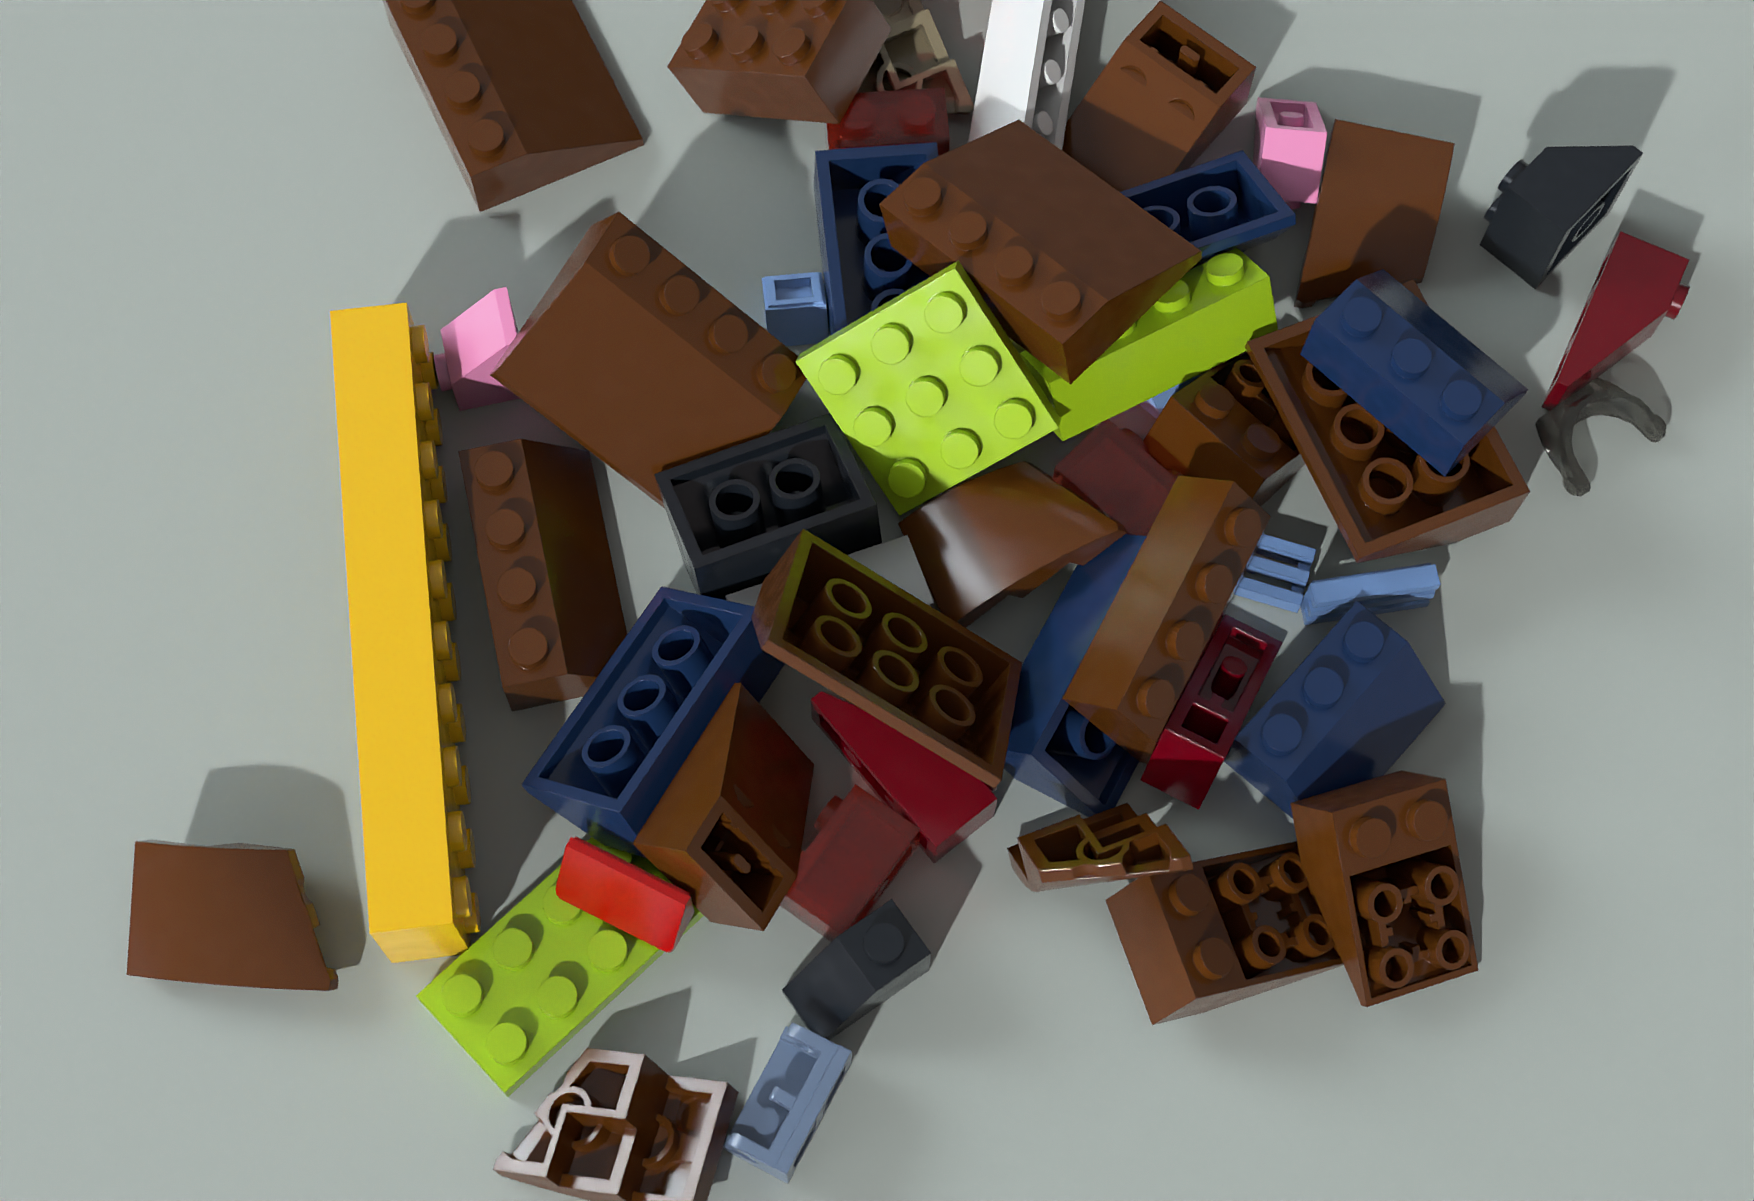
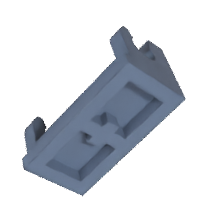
(788, 1102)

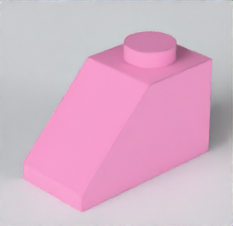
(1290, 148)
(473, 349)

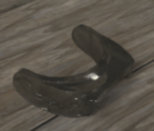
(1594, 399)

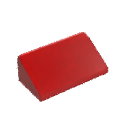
(623, 895)

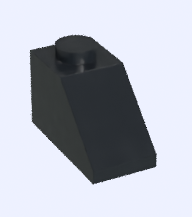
(858, 971)

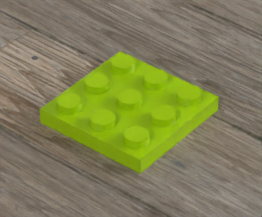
(929, 389)

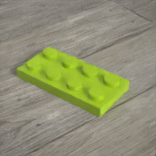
(536, 980)

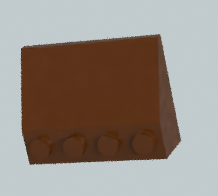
(513, 90)
(1042, 242)
(646, 359)
(1369, 478)
(889, 655)

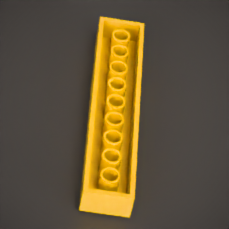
(402, 637)

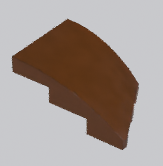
(1373, 209)
(1002, 538)
(1097, 850)
(224, 917)
(625, 1133)

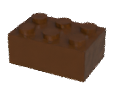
(779, 57)

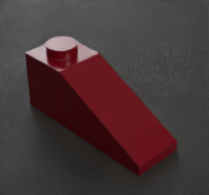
(1622, 311)
(1211, 712)
(907, 776)

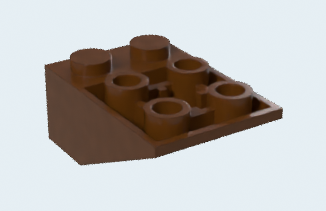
(1157, 102)
(1226, 431)
(733, 816)
(1388, 882)
(1222, 931)

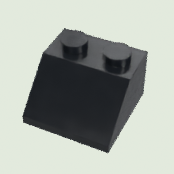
(1554, 205)

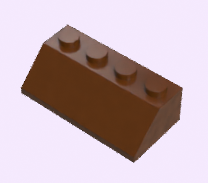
(543, 567)
(1167, 611)

